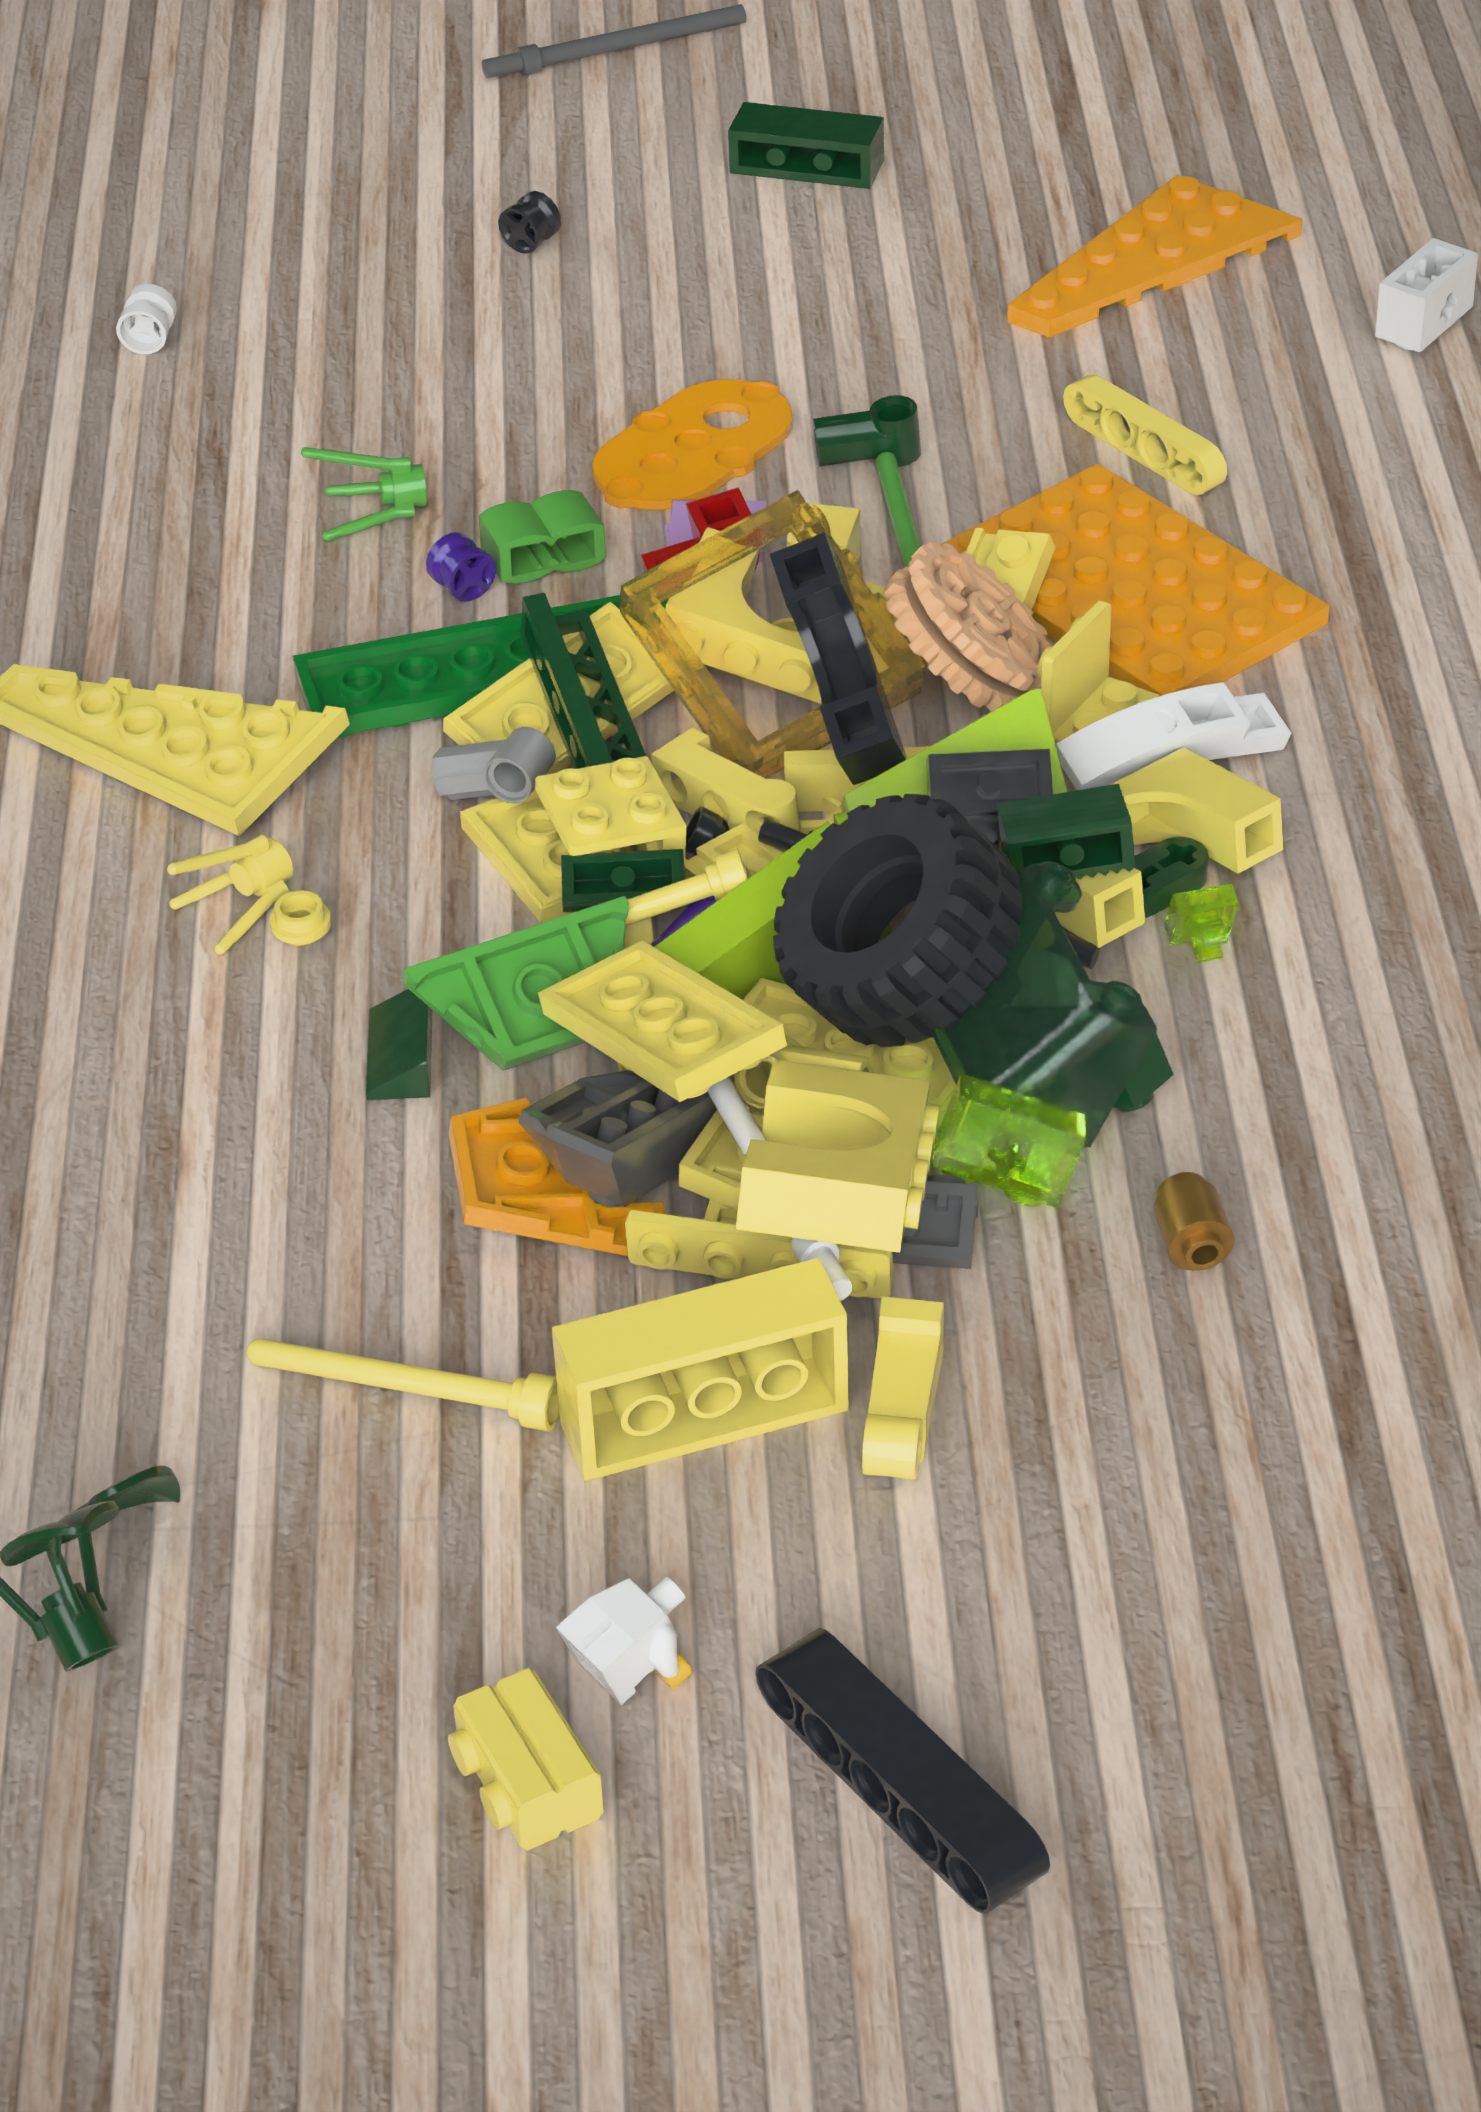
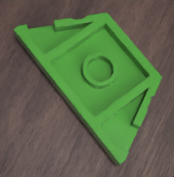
(494, 985)

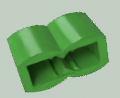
(543, 536)

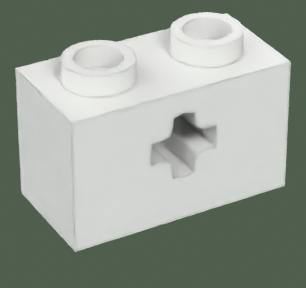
(1426, 295)

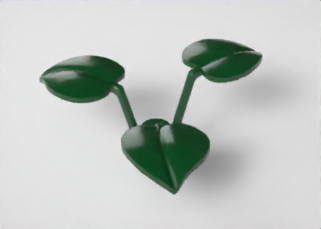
(72, 1617)

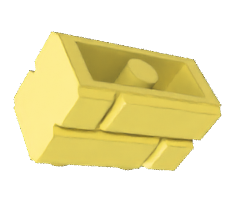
(526, 1759)

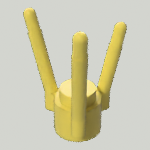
(259, 869)

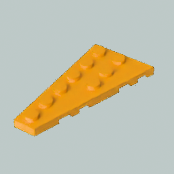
(1161, 243)

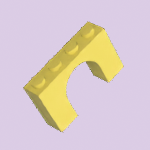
(739, 641)
(1178, 799)
(839, 1157)

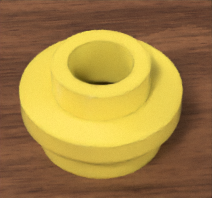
(300, 918)

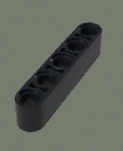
(903, 1771)

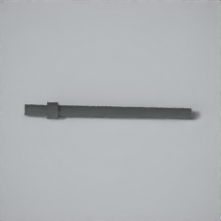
(531, 59)

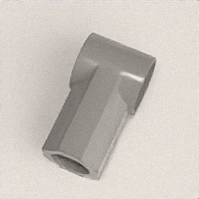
(494, 767)

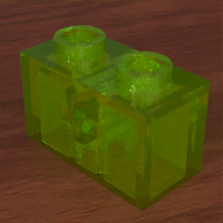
(988, 1115)

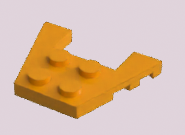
(516, 1189)

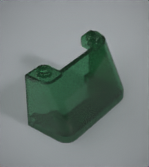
(1045, 1020)

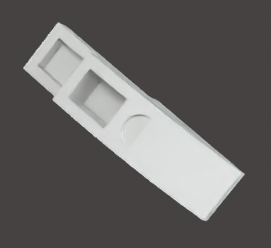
(1195, 718)

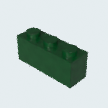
(806, 145)

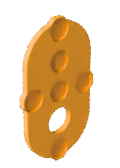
(680, 456)

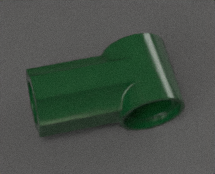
(858, 436)

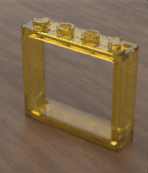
(690, 678)

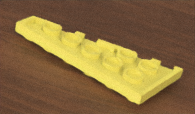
(174, 742)

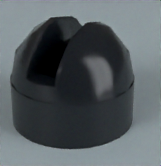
(704, 827)

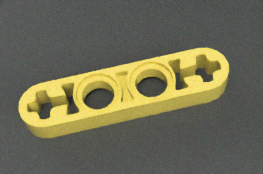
(1191, 459)

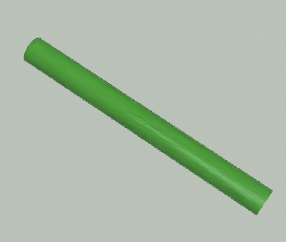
(898, 506)

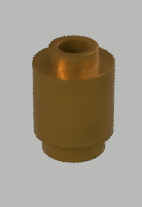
(1193, 1222)

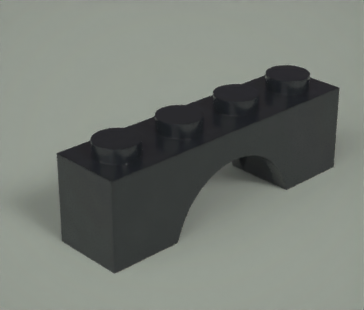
(840, 657)

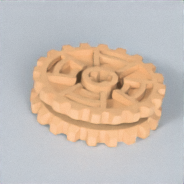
(967, 625)

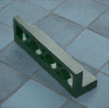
(562, 688)

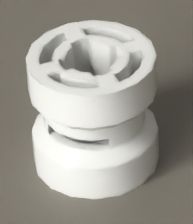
(146, 319)

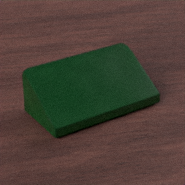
(607, 876)
(399, 1048)

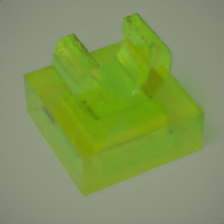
(1202, 918)

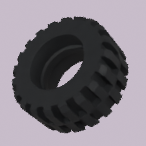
(940, 951)

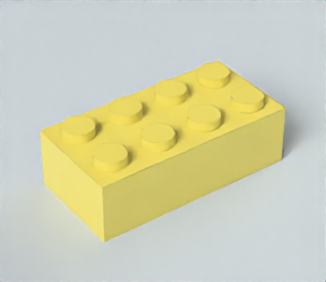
(701, 1368)

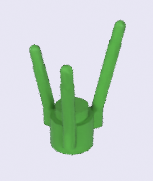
(401, 486)

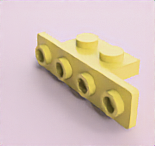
(720, 1250)

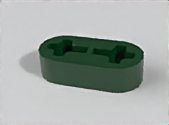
(1169, 869)

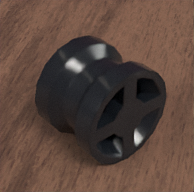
(529, 222)

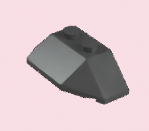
(616, 1134)

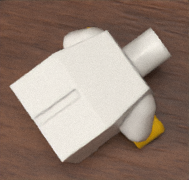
(627, 1635)

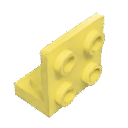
(1077, 676)
(612, 807)

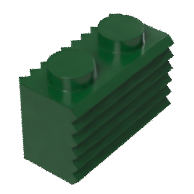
(1076, 828)

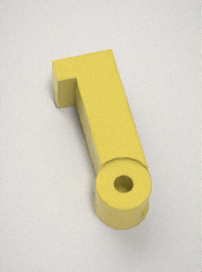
(722, 785)
(903, 1387)

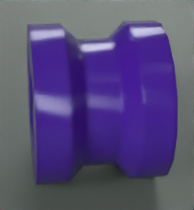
(461, 566)

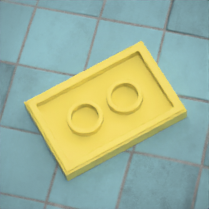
(523, 850)

